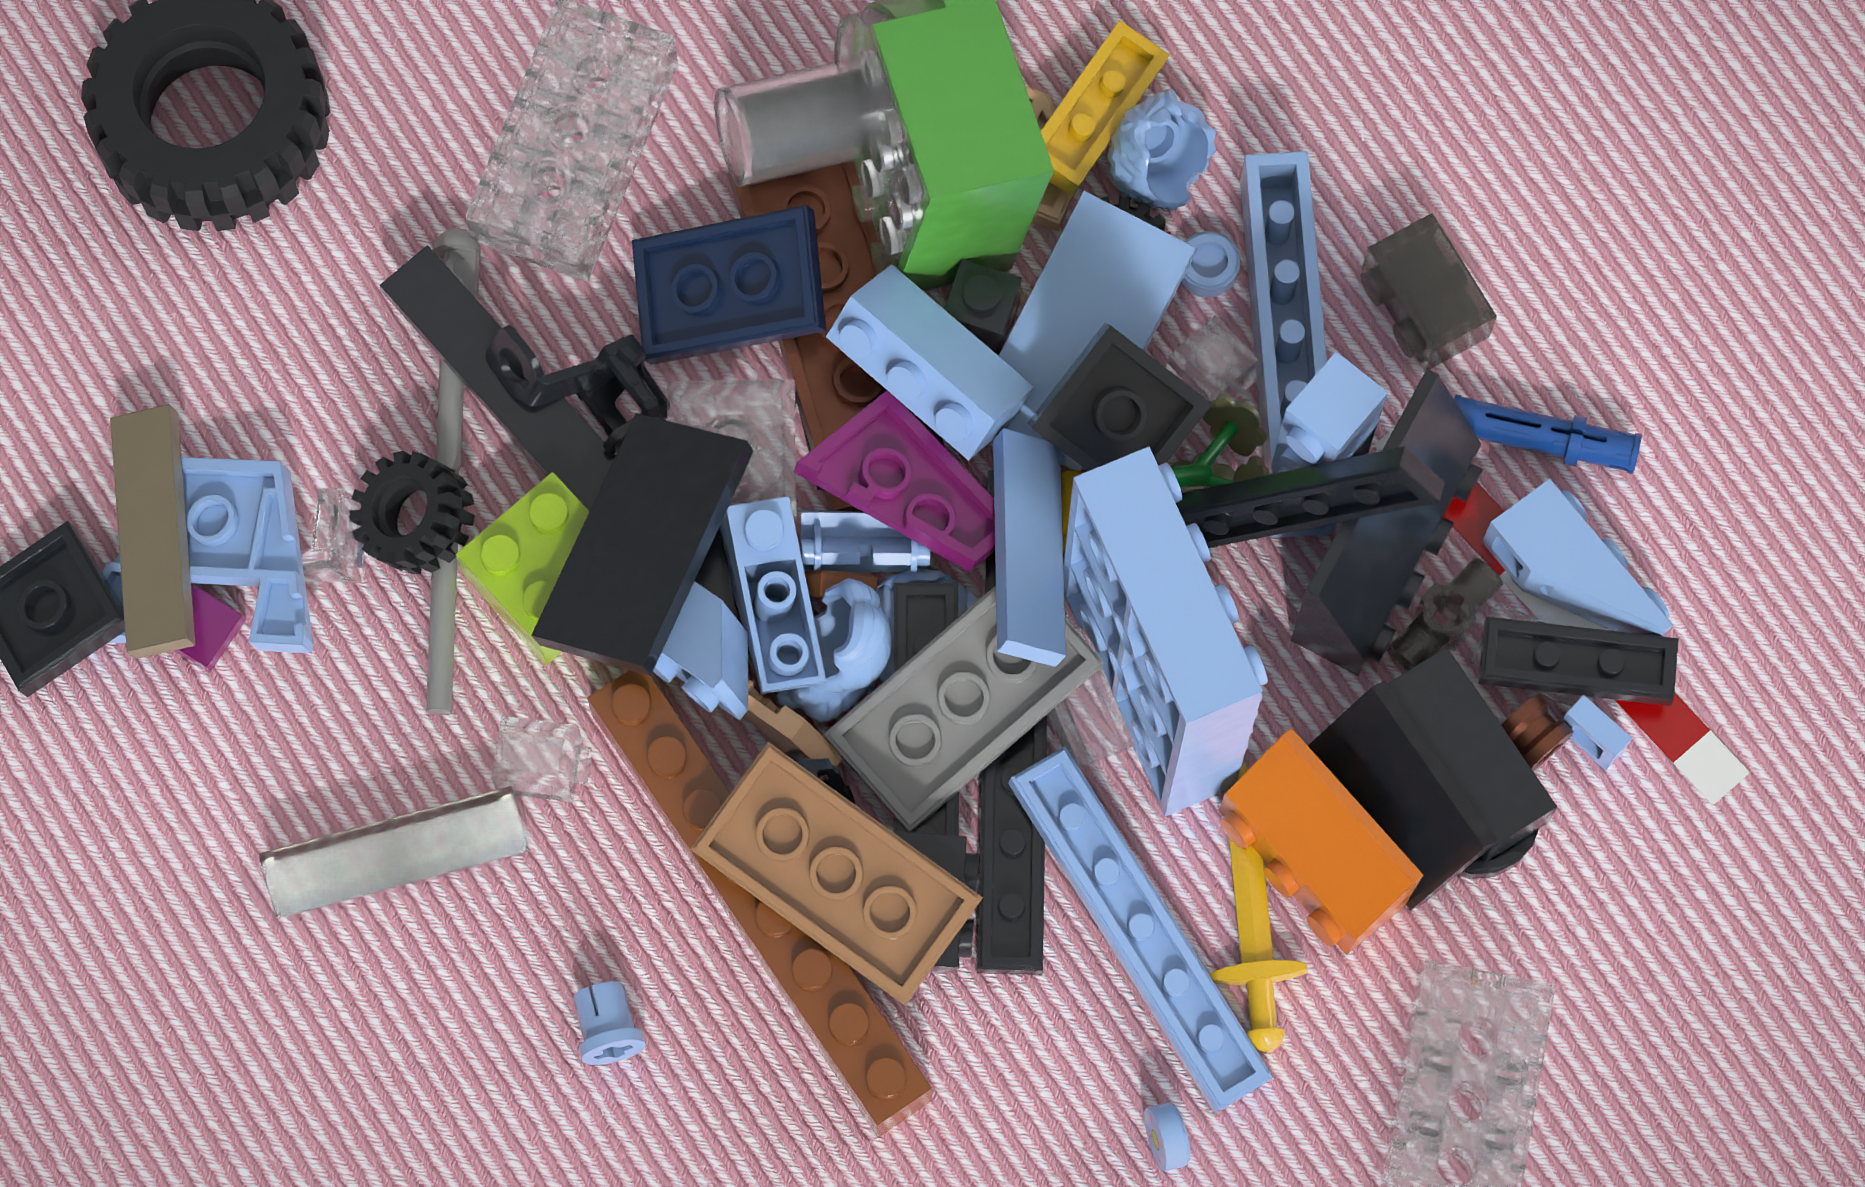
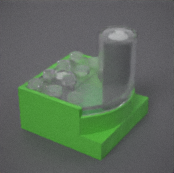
(926, 114)

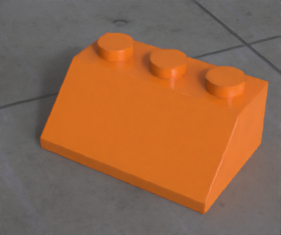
(1318, 844)

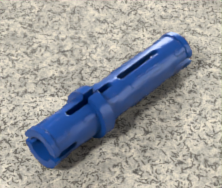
(1552, 435)

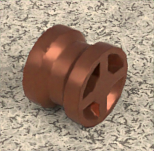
(1536, 731)

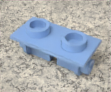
(856, 544)

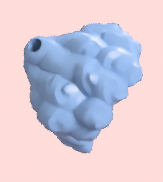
(853, 650)

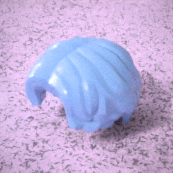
(1160, 150)

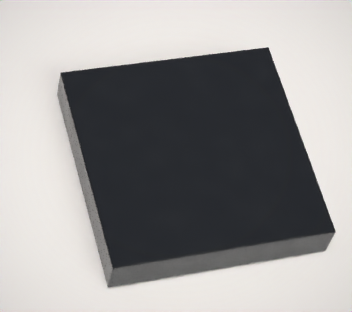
(54, 609)

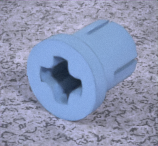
(606, 1024)

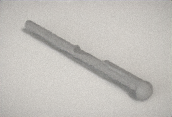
(462, 257)

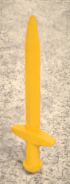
(1257, 966)

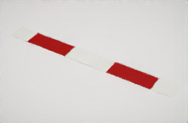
(1672, 728)

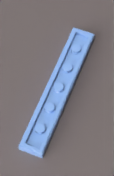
(1140, 930)

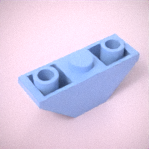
(708, 654)

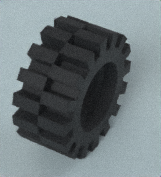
(383, 503)

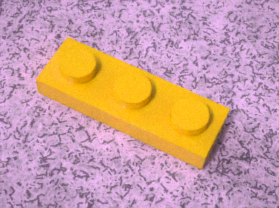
(1096, 103)

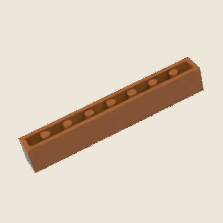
(806, 974)

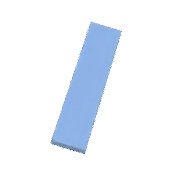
(1029, 548)

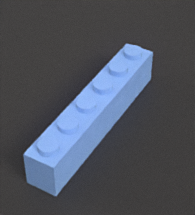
(1282, 288)

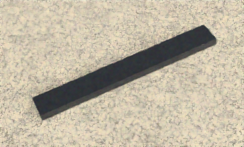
(1010, 854)

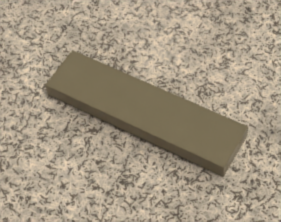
(152, 532)

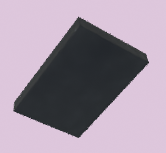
(1404, 788)

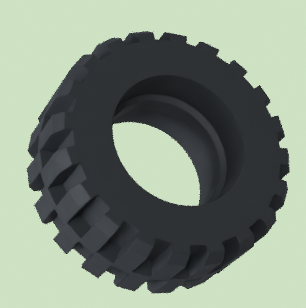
(220, 180)

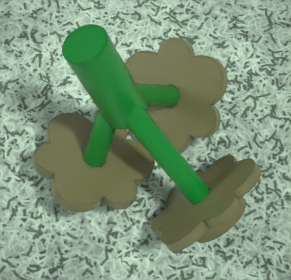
(1231, 424)

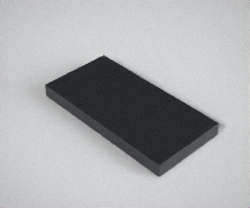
(643, 543)

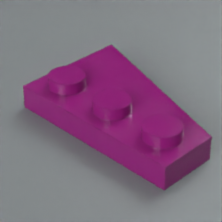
(906, 480)

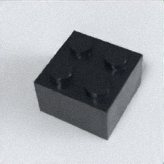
(1117, 404)

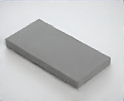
(952, 713)

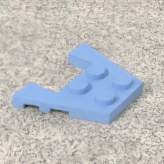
(245, 535)

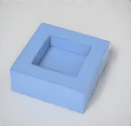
(1596, 733)

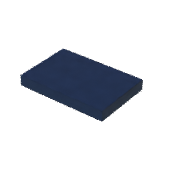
(729, 285)

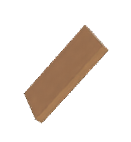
(836, 873)

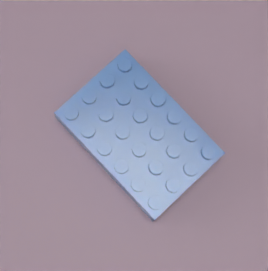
(1161, 629)

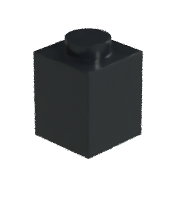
(985, 302)

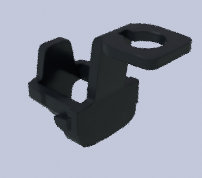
(594, 382)

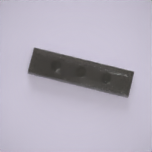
(393, 852)

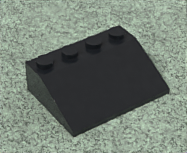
(1377, 556)

